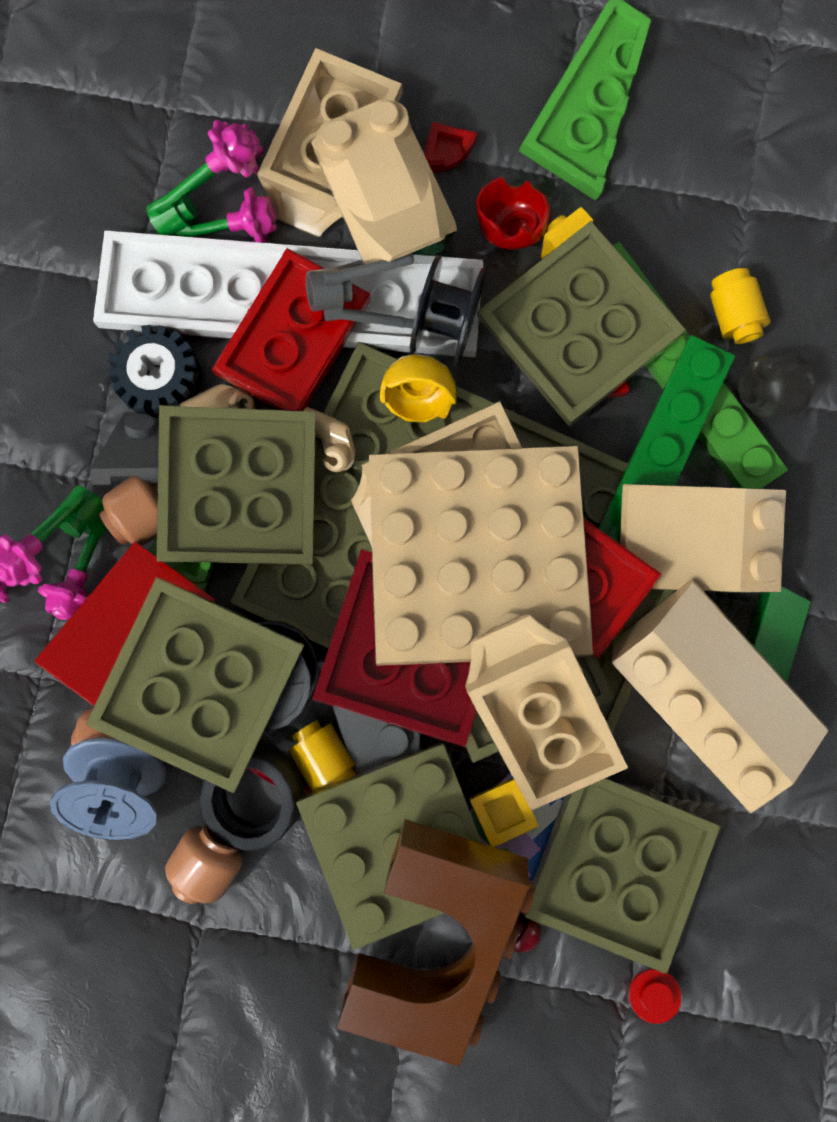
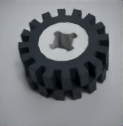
(166, 384)

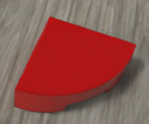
(448, 146)

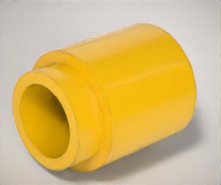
(739, 306)
(321, 756)

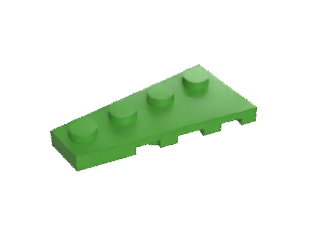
(584, 112)

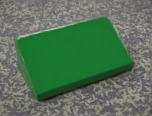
(778, 627)

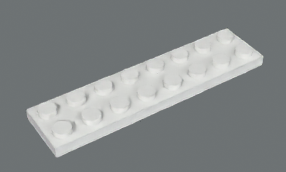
(211, 284)

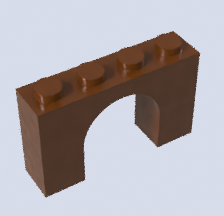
(441, 1008)

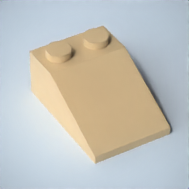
(707, 535)

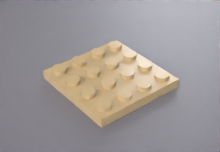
(473, 546)

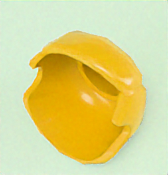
(418, 388)

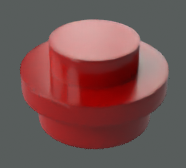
(654, 996)

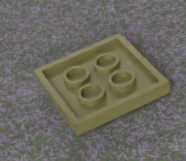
(580, 323)
(235, 485)
(195, 684)
(359, 824)
(622, 872)

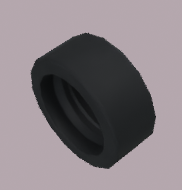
(244, 835)

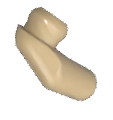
(222, 397)
(336, 441)

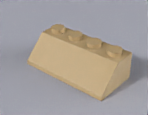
(719, 695)

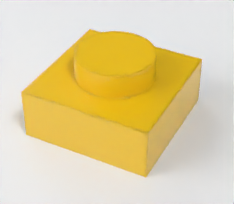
(562, 229)
(503, 812)

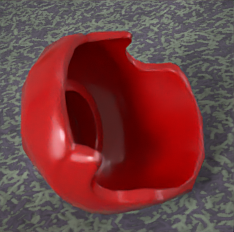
(512, 215)

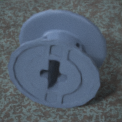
(108, 790)

